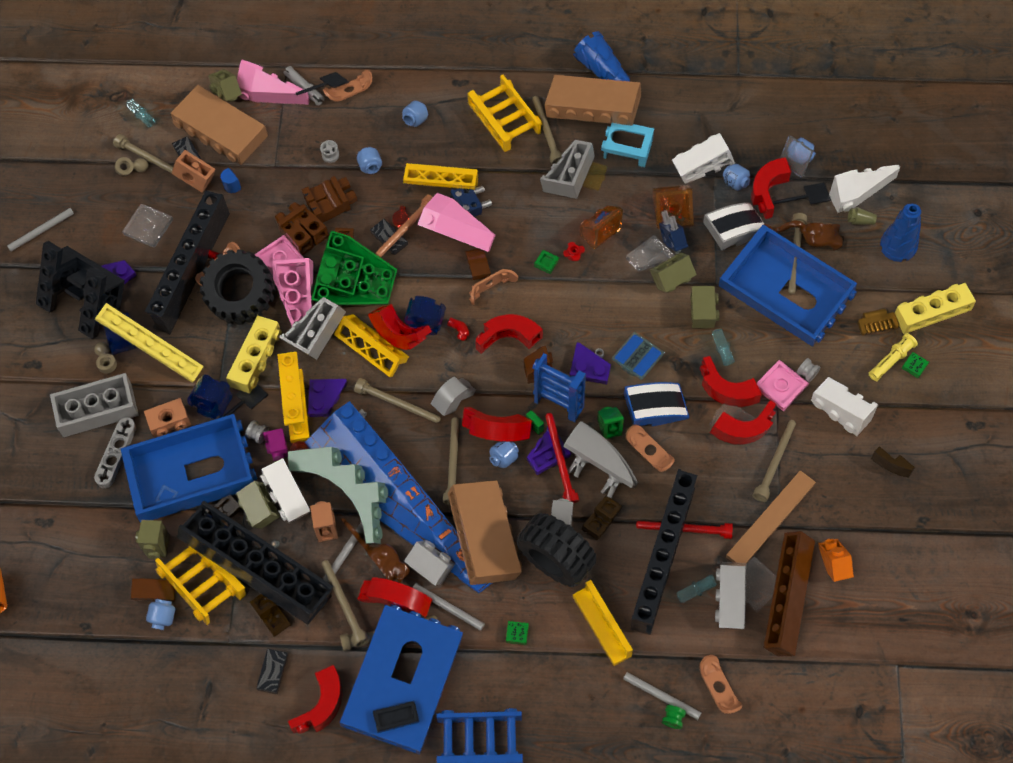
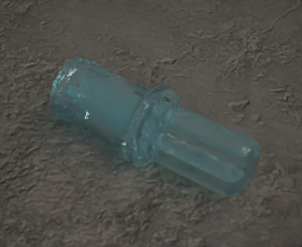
(140, 112)
(723, 347)
(696, 588)

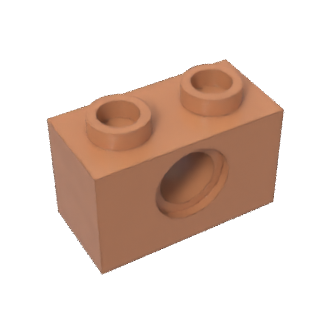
(193, 171)
(157, 415)
(324, 521)

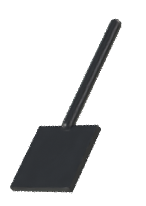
(333, 80)
(815, 193)
(251, 400)

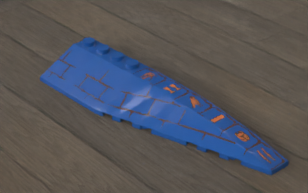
(408, 506)

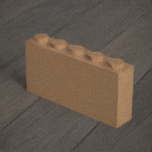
(593, 100)
(219, 125)
(484, 532)

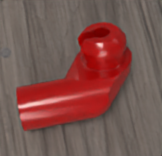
(461, 328)

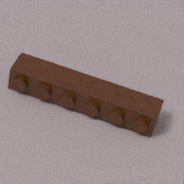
(789, 594)

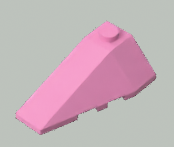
(267, 88)
(451, 219)
(295, 285)

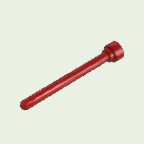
(569, 493)
(723, 530)

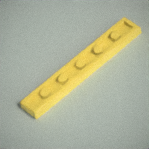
(149, 342)

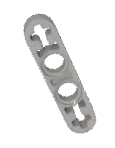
(111, 451)

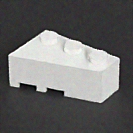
(703, 158)
(844, 406)
(284, 491)

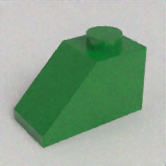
(610, 422)

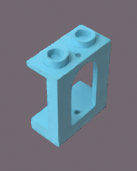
(632, 152)

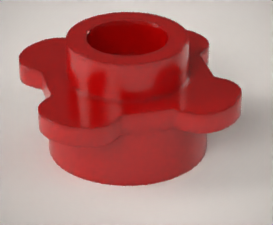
(573, 256)

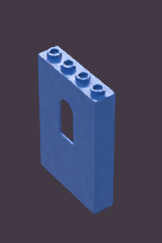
(765, 269)
(164, 461)
(378, 690)

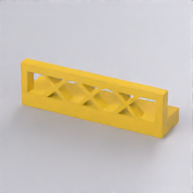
(440, 176)
(373, 338)
(603, 624)

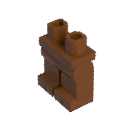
(329, 199)
(301, 227)

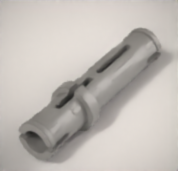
(299, 81)

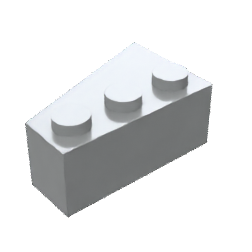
(570, 171)
(315, 328)
(731, 595)

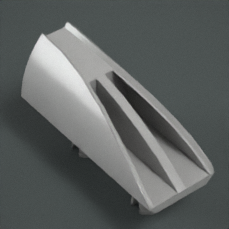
(595, 449)

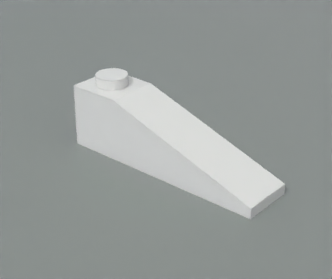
(853, 187)

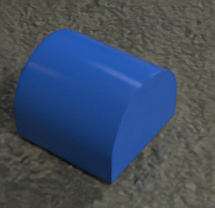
(230, 181)

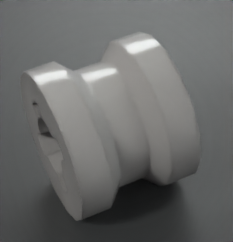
(329, 146)
(808, 370)
(256, 431)

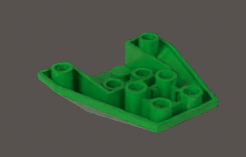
(352, 274)

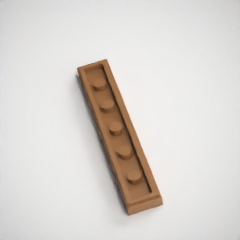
(771, 518)

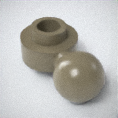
(139, 165)
(102, 350)

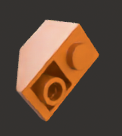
(836, 559)

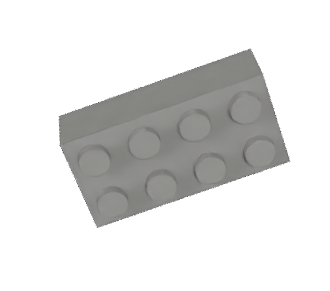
(93, 405)

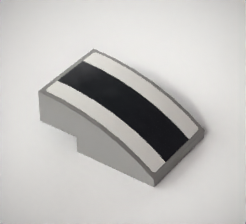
(733, 224)

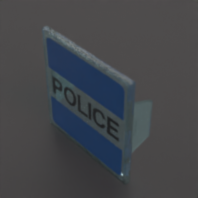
(637, 356)

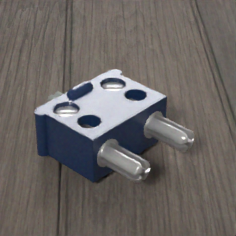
(469, 201)
(672, 233)

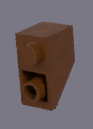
(530, 359)

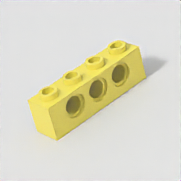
(962, 302)
(253, 345)

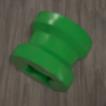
(673, 717)

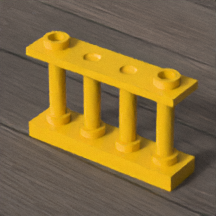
(496, 126)
(293, 397)
(233, 585)

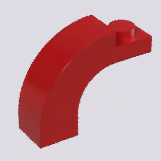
(768, 176)
(509, 326)
(394, 330)
(730, 393)
(496, 428)
(744, 432)
(396, 593)
(327, 705)

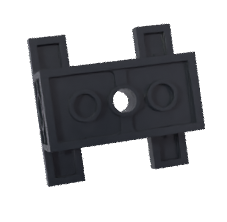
(81, 279)

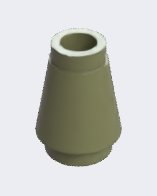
(861, 217)

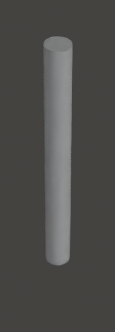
(42, 228)
(345, 552)
(451, 608)
(661, 695)

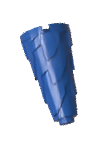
(598, 58)
(902, 236)

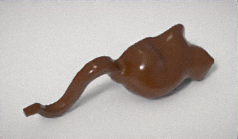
(815, 233)
(383, 556)

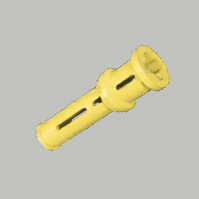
(897, 352)

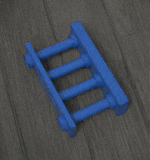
(559, 387)
(490, 756)

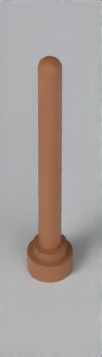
(392, 240)

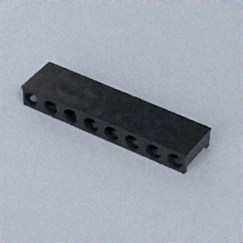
(190, 262)
(663, 552)
(255, 564)

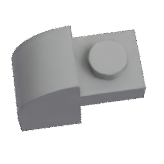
(451, 394)

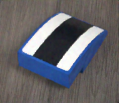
(655, 403)

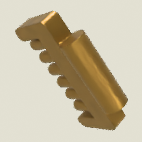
(877, 317)

